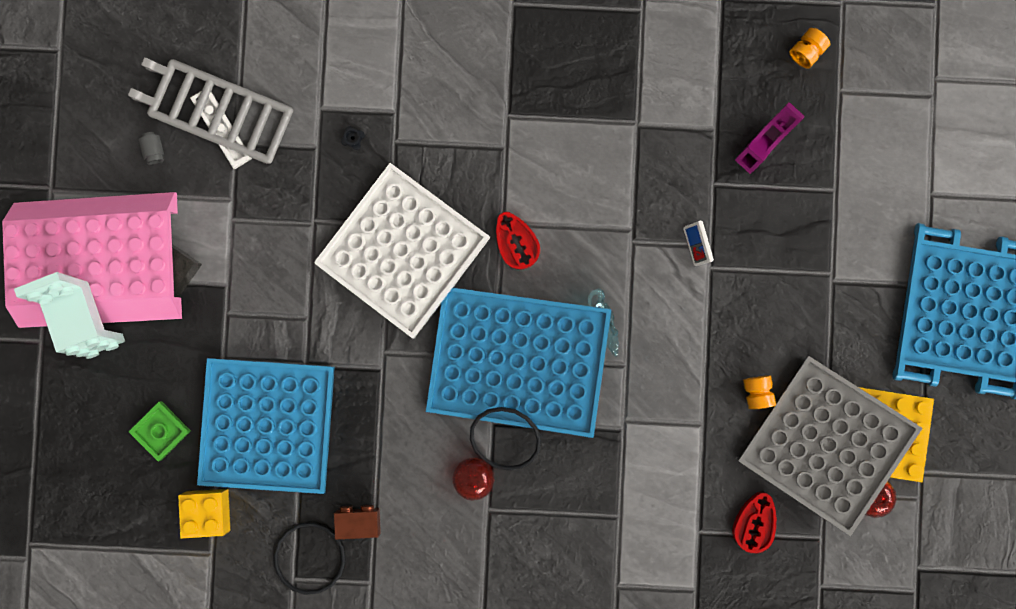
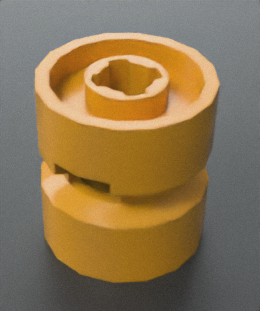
(809, 48)
(759, 388)

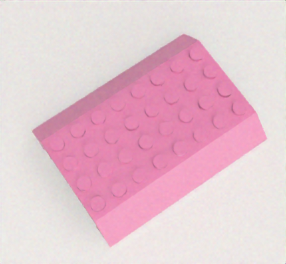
(108, 241)

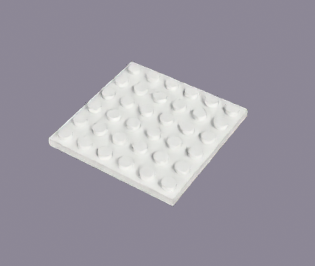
(402, 250)

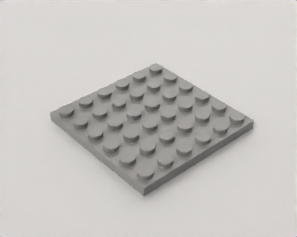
(830, 445)

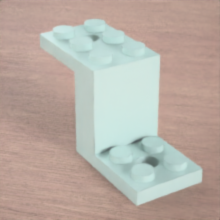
(70, 315)

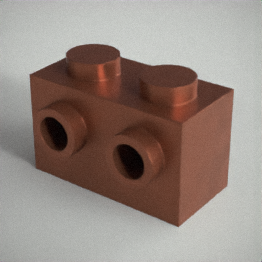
(357, 523)

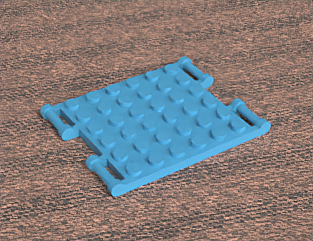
(959, 312)

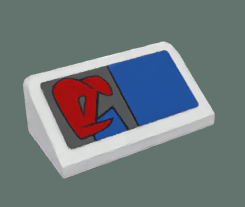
(698, 243)

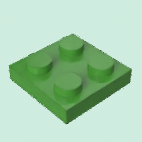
(159, 431)

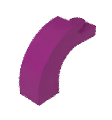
(769, 137)

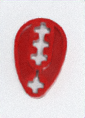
(528, 239)
(766, 529)

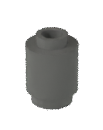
(151, 148)

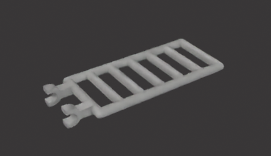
(230, 88)

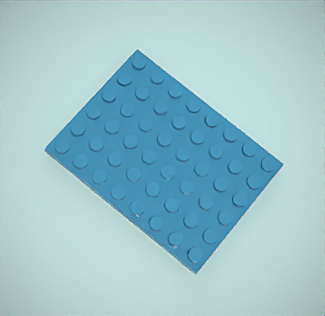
(519, 357)

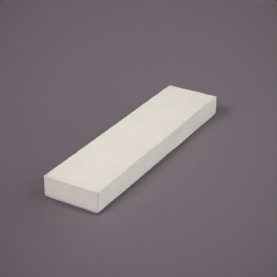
(235, 158)

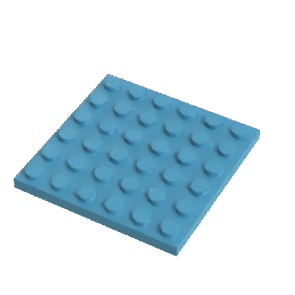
(265, 426)

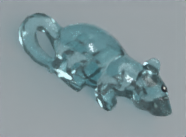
(613, 339)

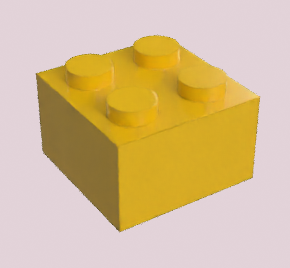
(204, 513)

